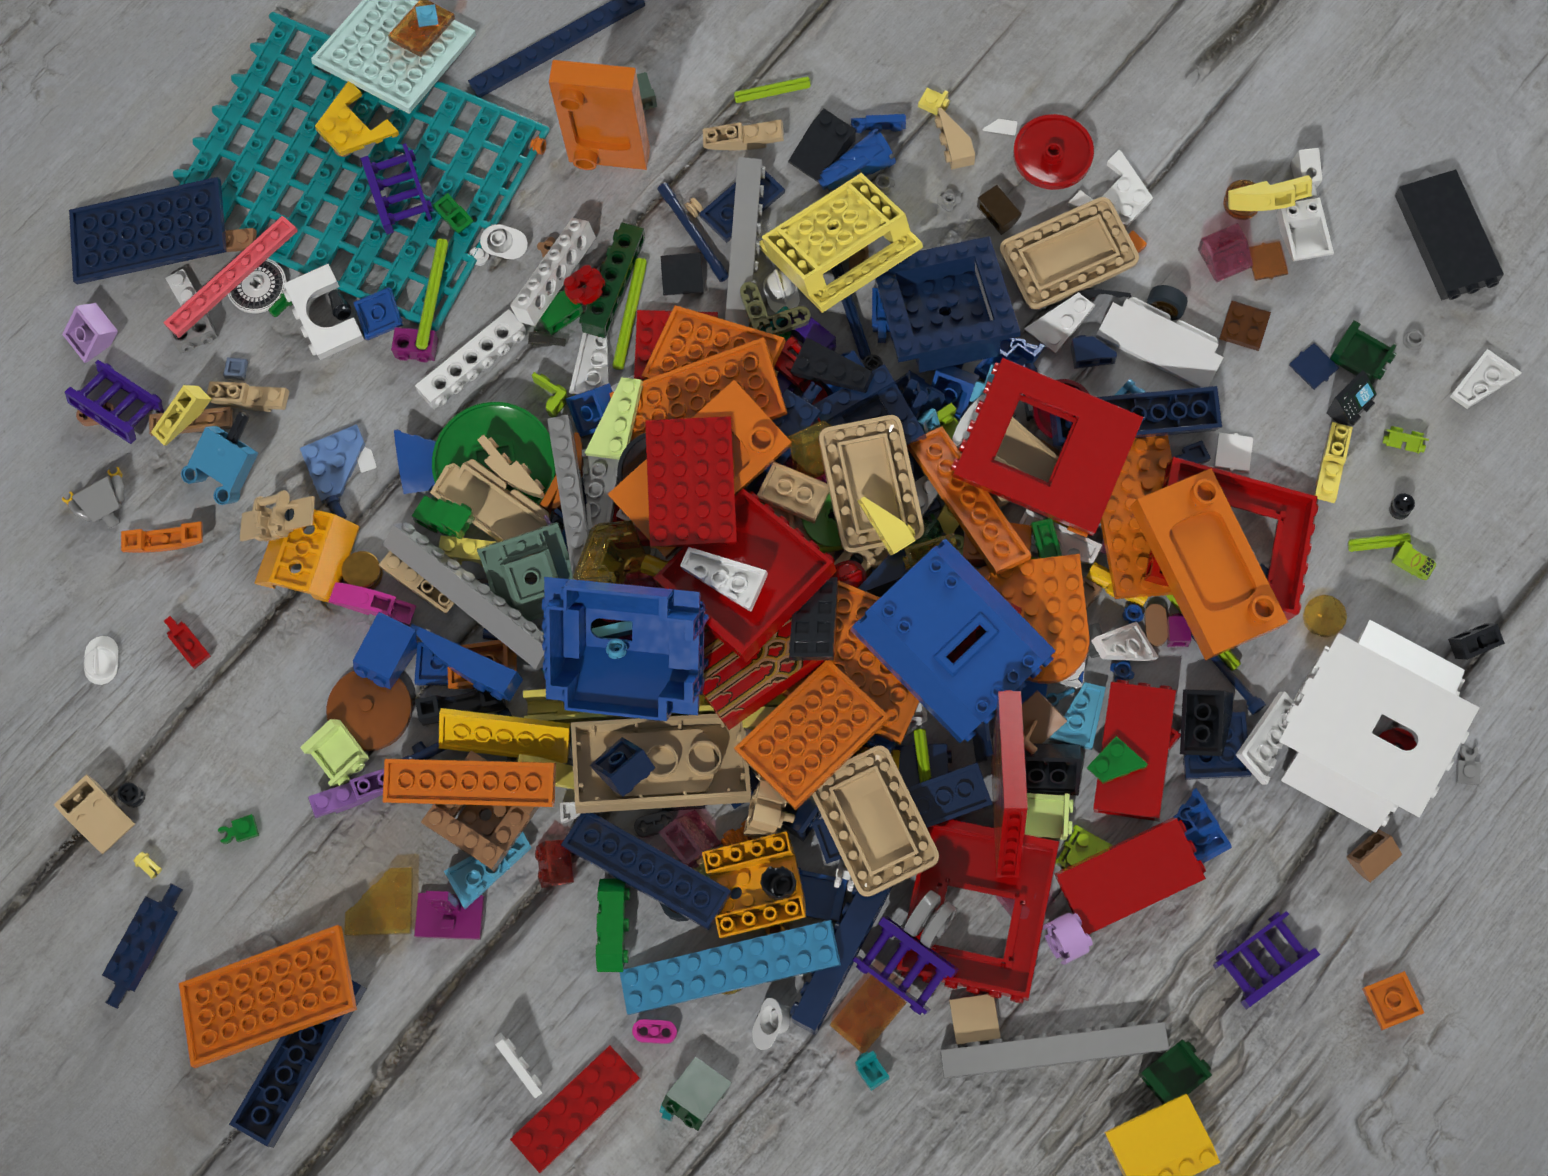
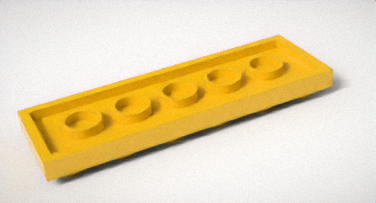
(503, 735)

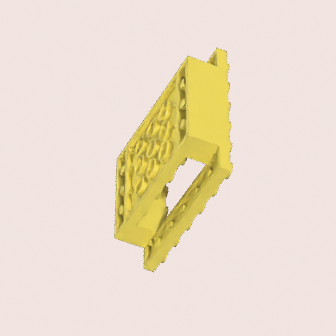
(808, 248)

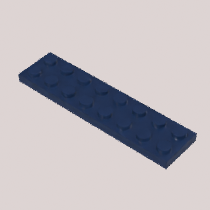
(935, 799)
(647, 869)

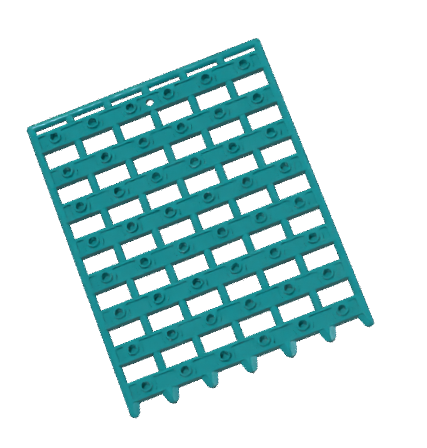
(352, 205)

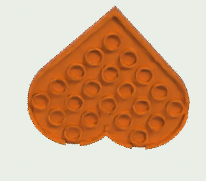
(1054, 605)

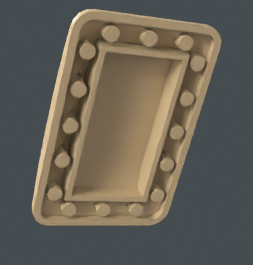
(1069, 253)
(874, 463)
(875, 822)

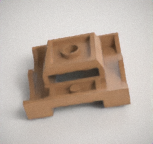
(483, 840)

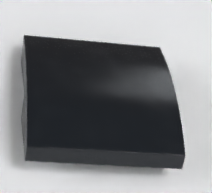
(682, 274)

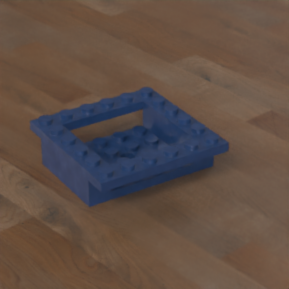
(947, 281)

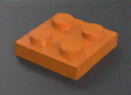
(1393, 1000)

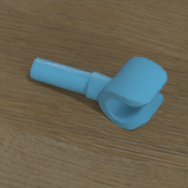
(1060, 696)

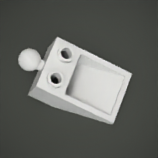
(1305, 230)

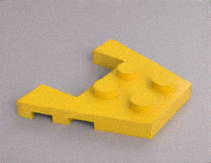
(345, 130)

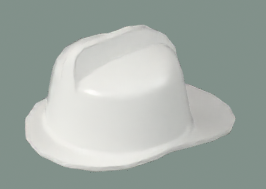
(503, 241)
(780, 291)
(101, 660)
(770, 1022)

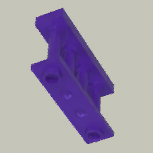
(378, 185)
(110, 419)
(925, 956)
(1269, 981)

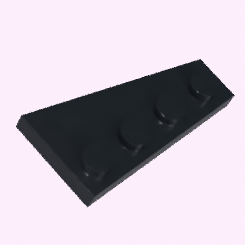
(828, 367)

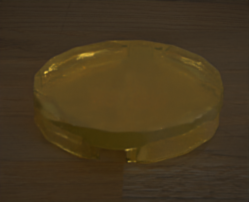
(1324, 616)

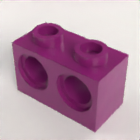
(406, 335)

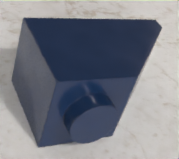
(1091, 352)

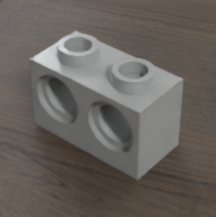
(194, 337)

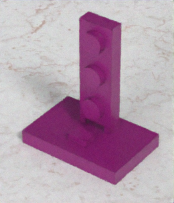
(443, 917)

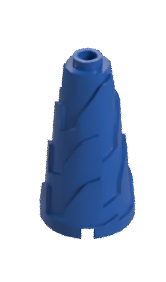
(865, 157)

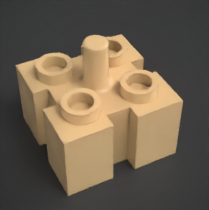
(765, 812)

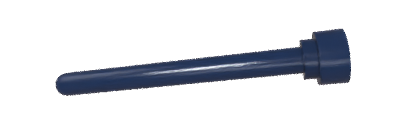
(1253, 702)

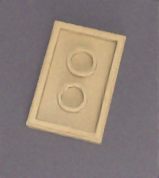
(793, 492)

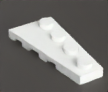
(731, 578)

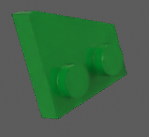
(1115, 761)

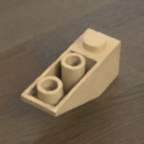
(957, 143)

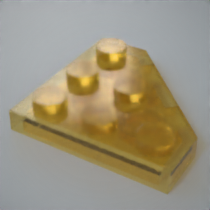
(384, 906)

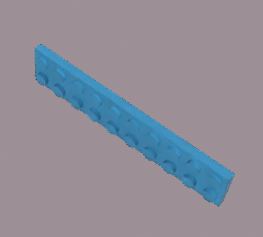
(730, 967)

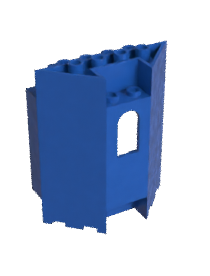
(660, 664)

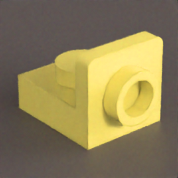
(933, 100)

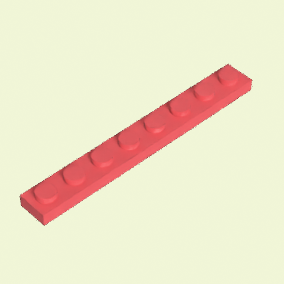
(230, 276)

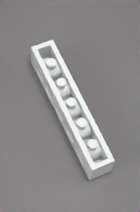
(552, 271)
(473, 349)

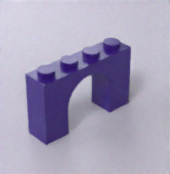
(813, 331)

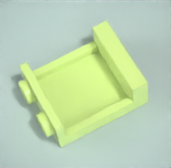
(336, 752)
(1049, 816)

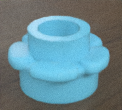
(613, 645)

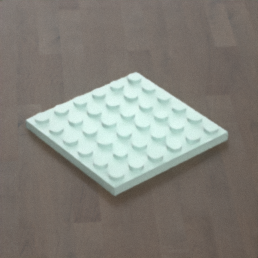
(366, 57)

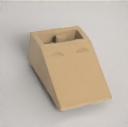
(94, 814)

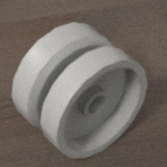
(928, 917)

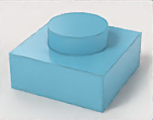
(426, 15)

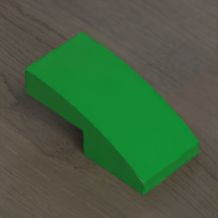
(452, 213)

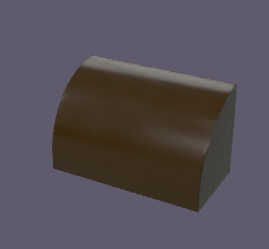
(998, 209)

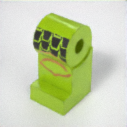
(1414, 561)

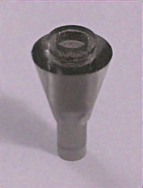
(542, 339)

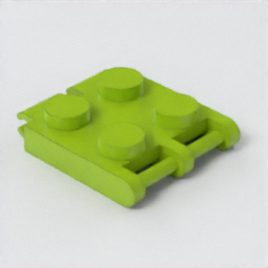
(1084, 847)

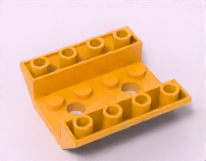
(318, 553)
(742, 868)

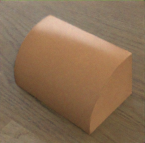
(1374, 855)

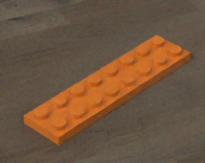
(970, 505)
(469, 782)

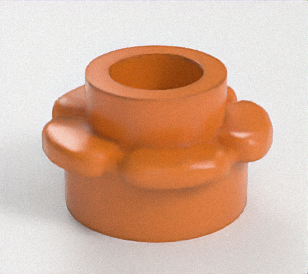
(538, 146)

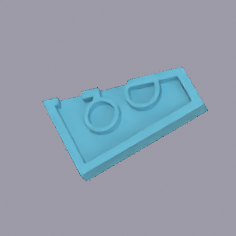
(1082, 717)

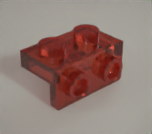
(554, 864)

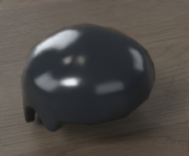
(778, 883)

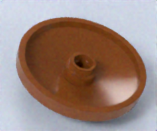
(370, 712)

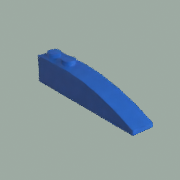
(475, 668)

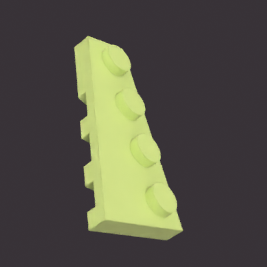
(617, 422)

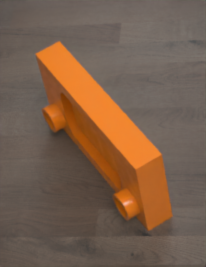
(600, 114)
(754, 443)
(1208, 564)

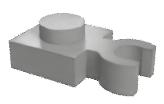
(1467, 770)

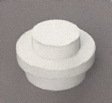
(481, 256)

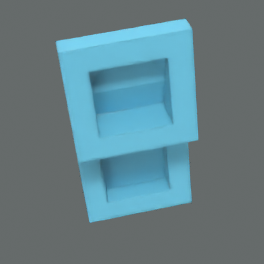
(979, 386)

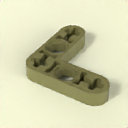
(764, 319)

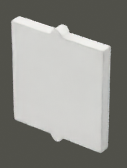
(1233, 452)

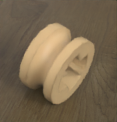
(693, 207)

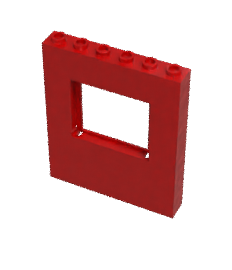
(1086, 464)
(1293, 530)
(970, 864)

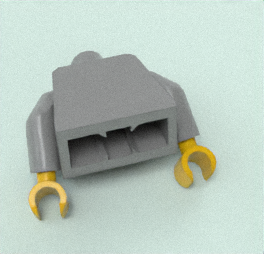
(99, 500)

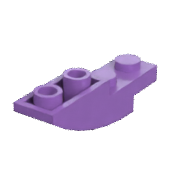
(348, 795)

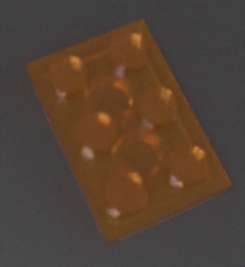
(420, 39)
(867, 1014)

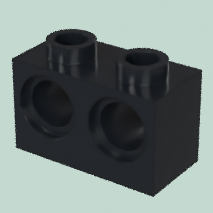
(1476, 641)

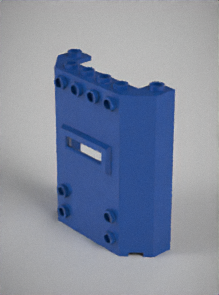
(929, 617)

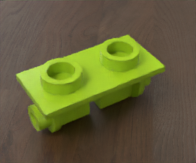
(1413, 442)

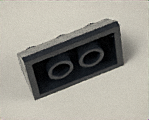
(1053, 769)

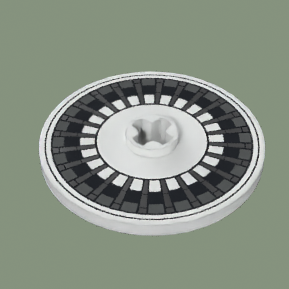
(259, 299)

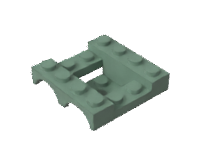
(509, 578)

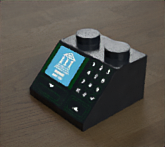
(1353, 400)

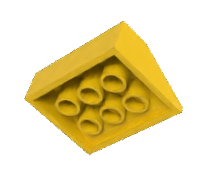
(1163, 1142)

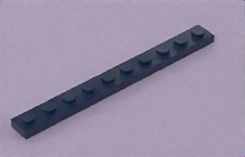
(553, 45)

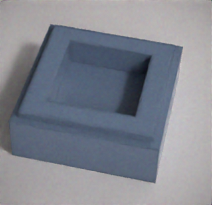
(235, 368)

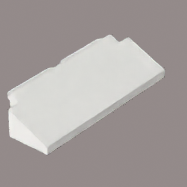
(1161, 342)

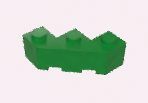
(443, 516)
(612, 925)

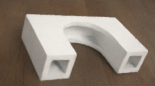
(302, 293)

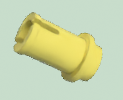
(146, 864)

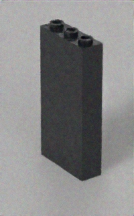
(1449, 235)

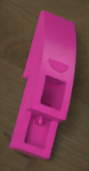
(371, 602)

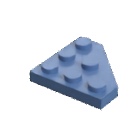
(333, 460)

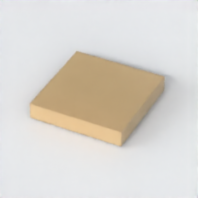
(974, 1019)

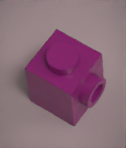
(1178, 631)

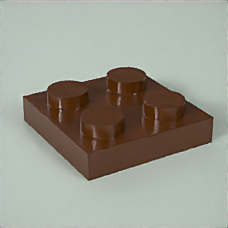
(1245, 325)

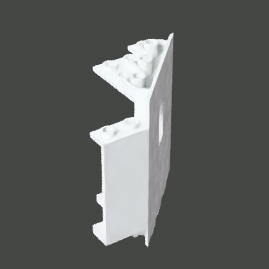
(1339, 708)

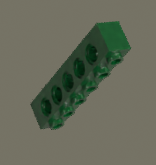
(628, 236)

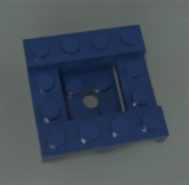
(853, 406)

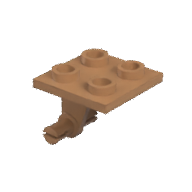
(1039, 720)

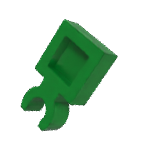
(242, 829)

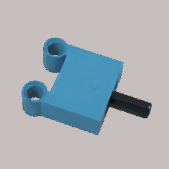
(223, 459)

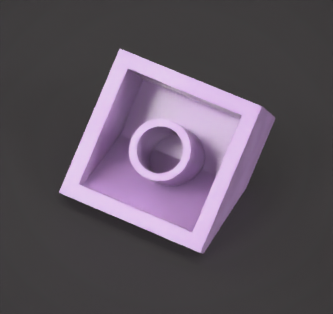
(89, 331)

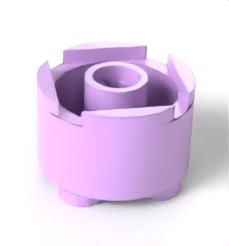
(1067, 938)

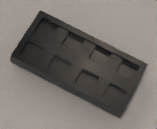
(815, 625)

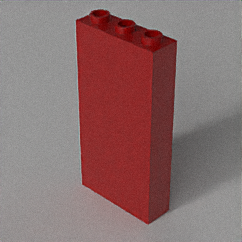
(1144, 722)
(1131, 875)

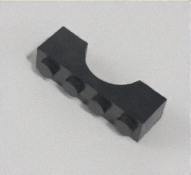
(475, 701)

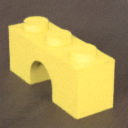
(462, 549)

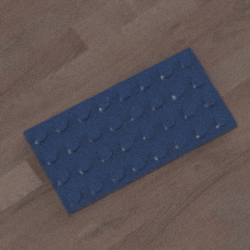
(147, 230)

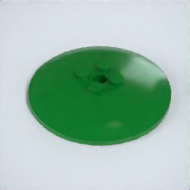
(511, 427)

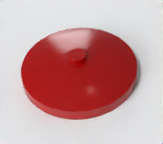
(1053, 151)

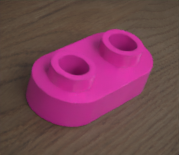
(655, 1030)

